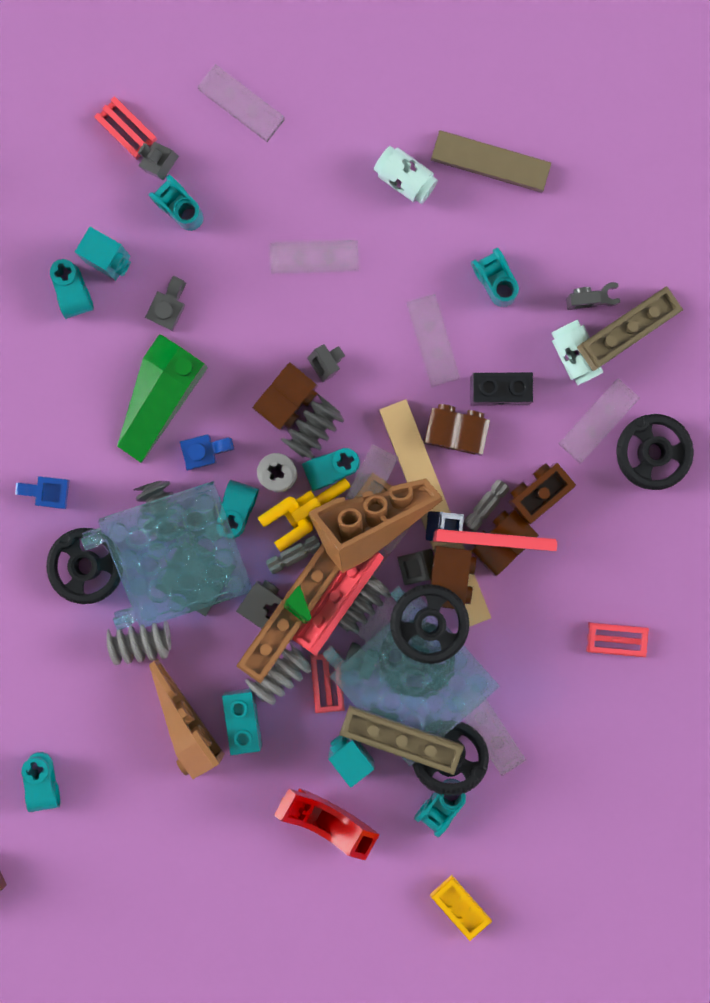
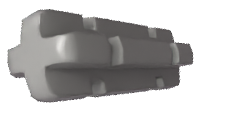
(486, 505)
(293, 554)

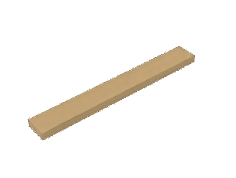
(417, 466)

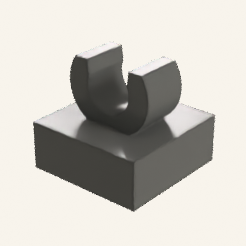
(157, 159)
(325, 362)

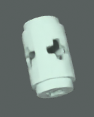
(396, 165)
(566, 342)

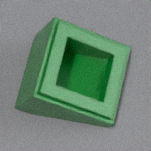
(297, 605)

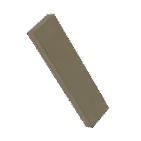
(491, 161)
(629, 328)
(401, 740)

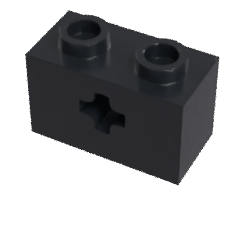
(501, 388)

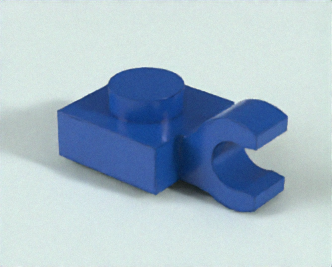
(201, 451)
(48, 492)

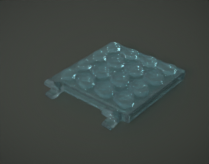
(172, 555)
(410, 691)

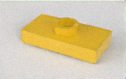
(460, 907)

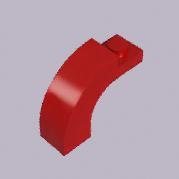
(328, 821)

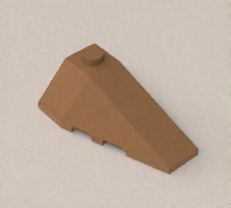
(364, 525)
(191, 740)

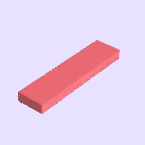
(495, 540)
(335, 604)

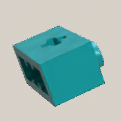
(103, 254)
(242, 721)
(350, 759)

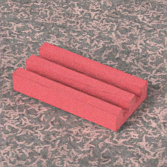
(109, 111)
(591, 637)
(330, 707)

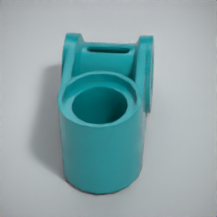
(174, 201)
(495, 272)
(71, 293)
(326, 470)
(239, 503)
(40, 788)
(439, 812)

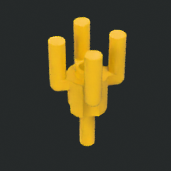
(298, 512)

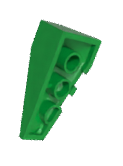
(159, 392)

